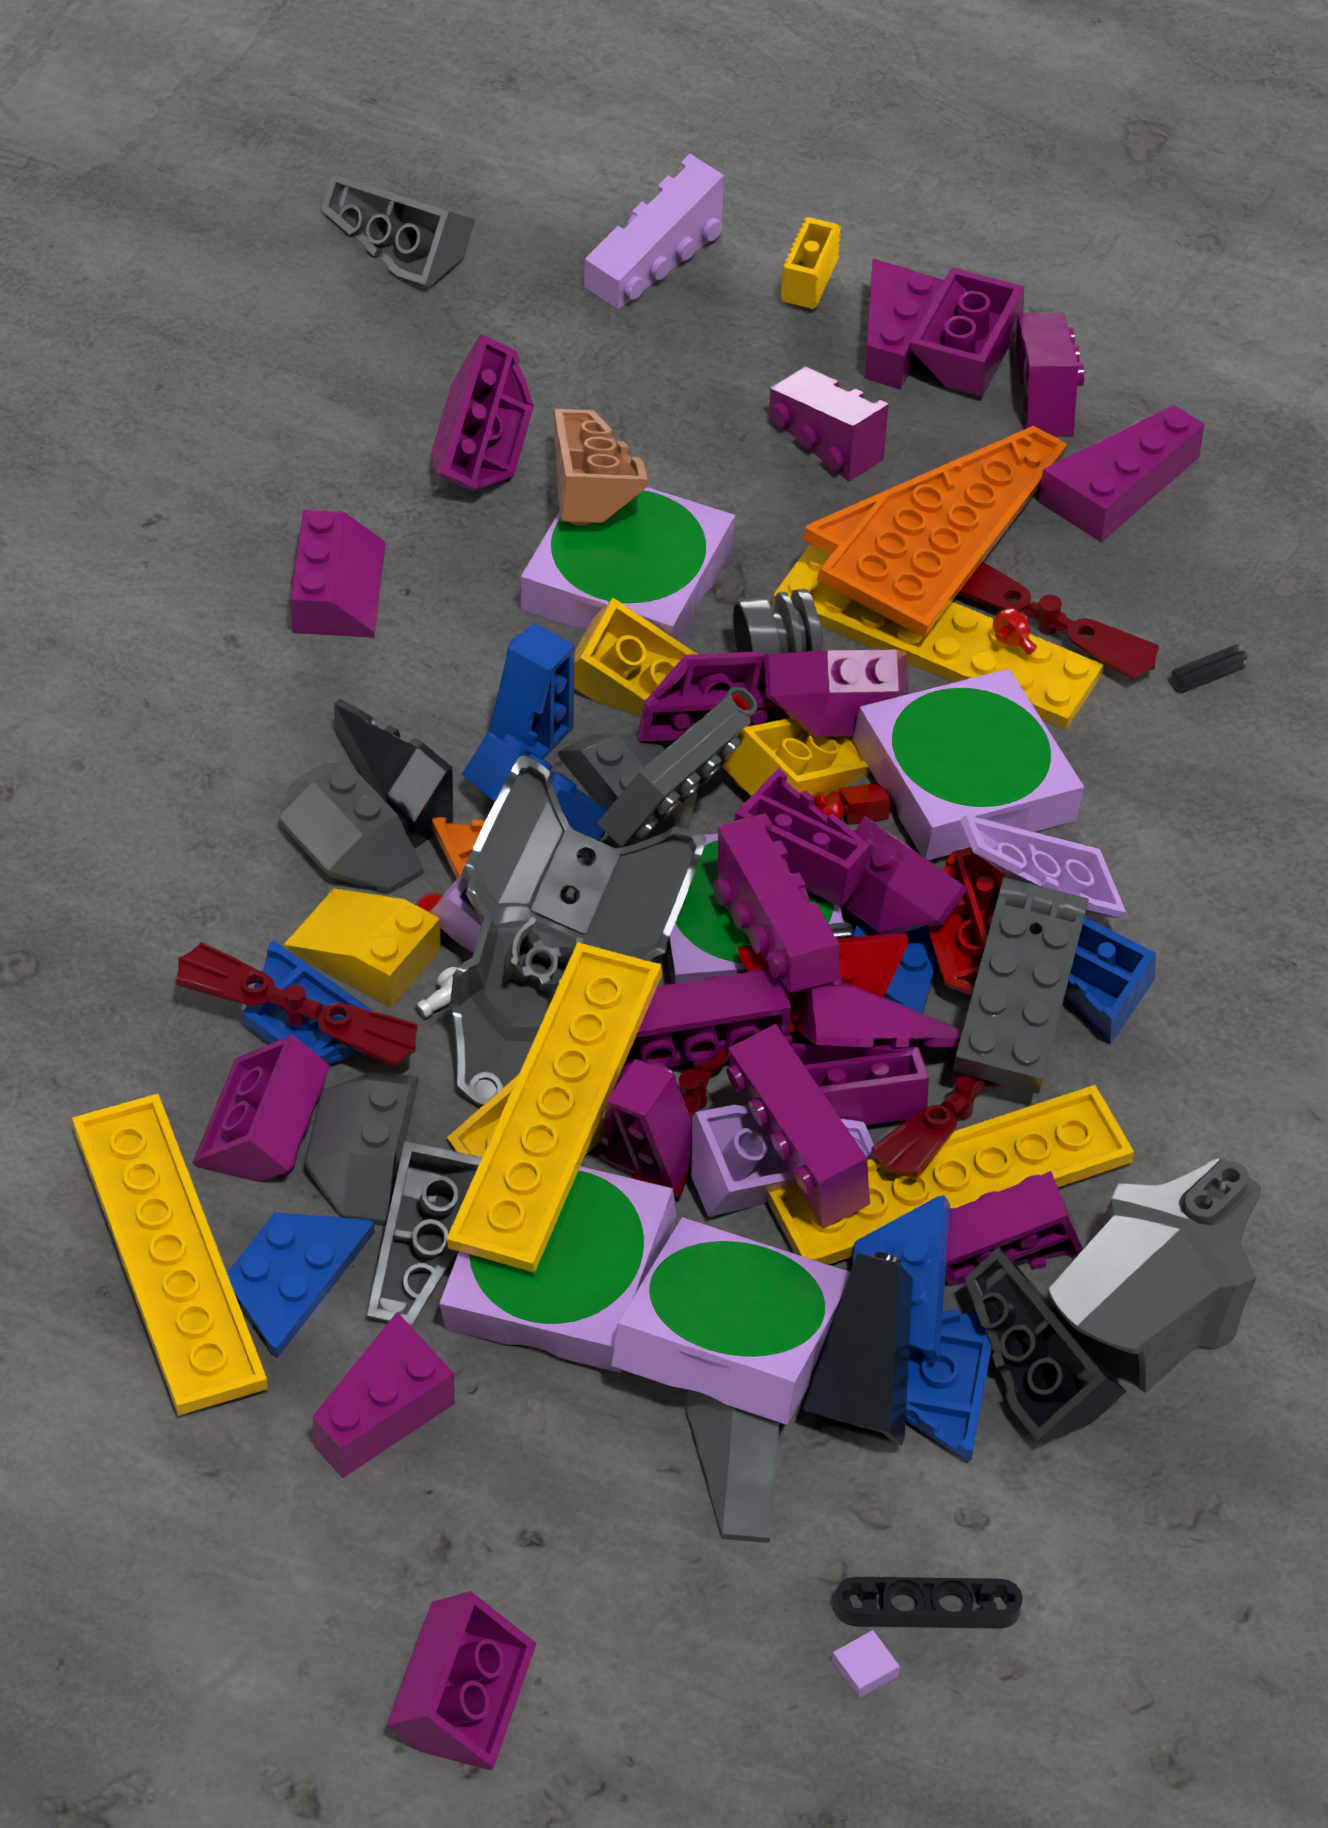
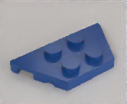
(915, 971)
(270, 1021)
(921, 1245)
(293, 1269)
(949, 1391)

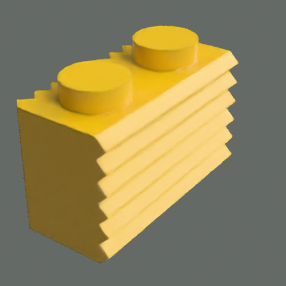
(810, 262)

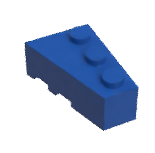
(536, 690)
(494, 762)
(1108, 977)

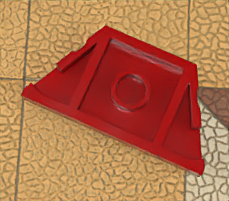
(862, 962)

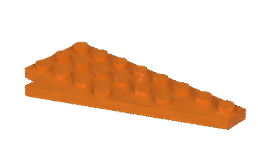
(926, 537)

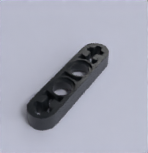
(927, 1594)

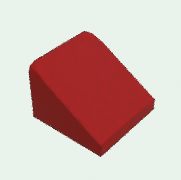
(863, 801)

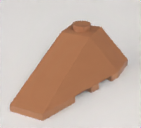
(592, 468)

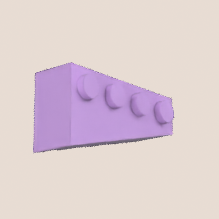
(658, 234)

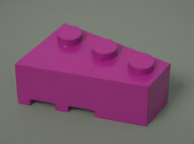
(895, 312)
(1049, 370)
(831, 421)
(818, 846)
(868, 1082)
(648, 1125)
(1023, 1220)
(382, 1398)

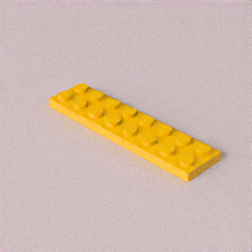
(956, 646)
(554, 1107)
(1064, 1135)
(169, 1255)

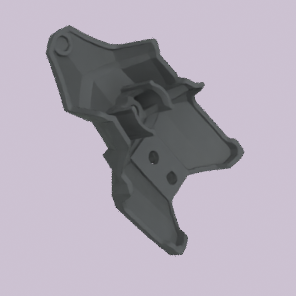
(529, 933)

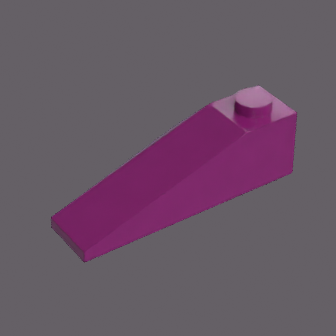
(854, 1016)

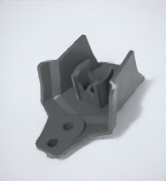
(1165, 1269)

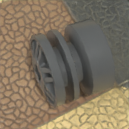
(788, 629)

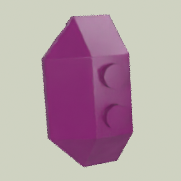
(483, 418)
(829, 686)
(697, 687)
(900, 886)

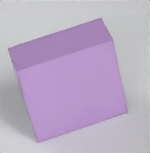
(865, 1664)

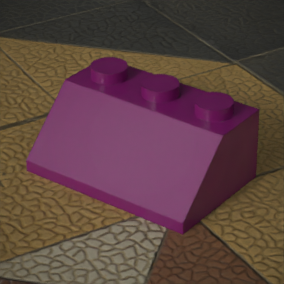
(968, 329)
(336, 576)
(263, 1111)
(462, 1682)

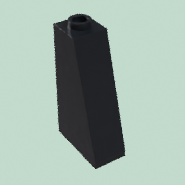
(866, 1355)

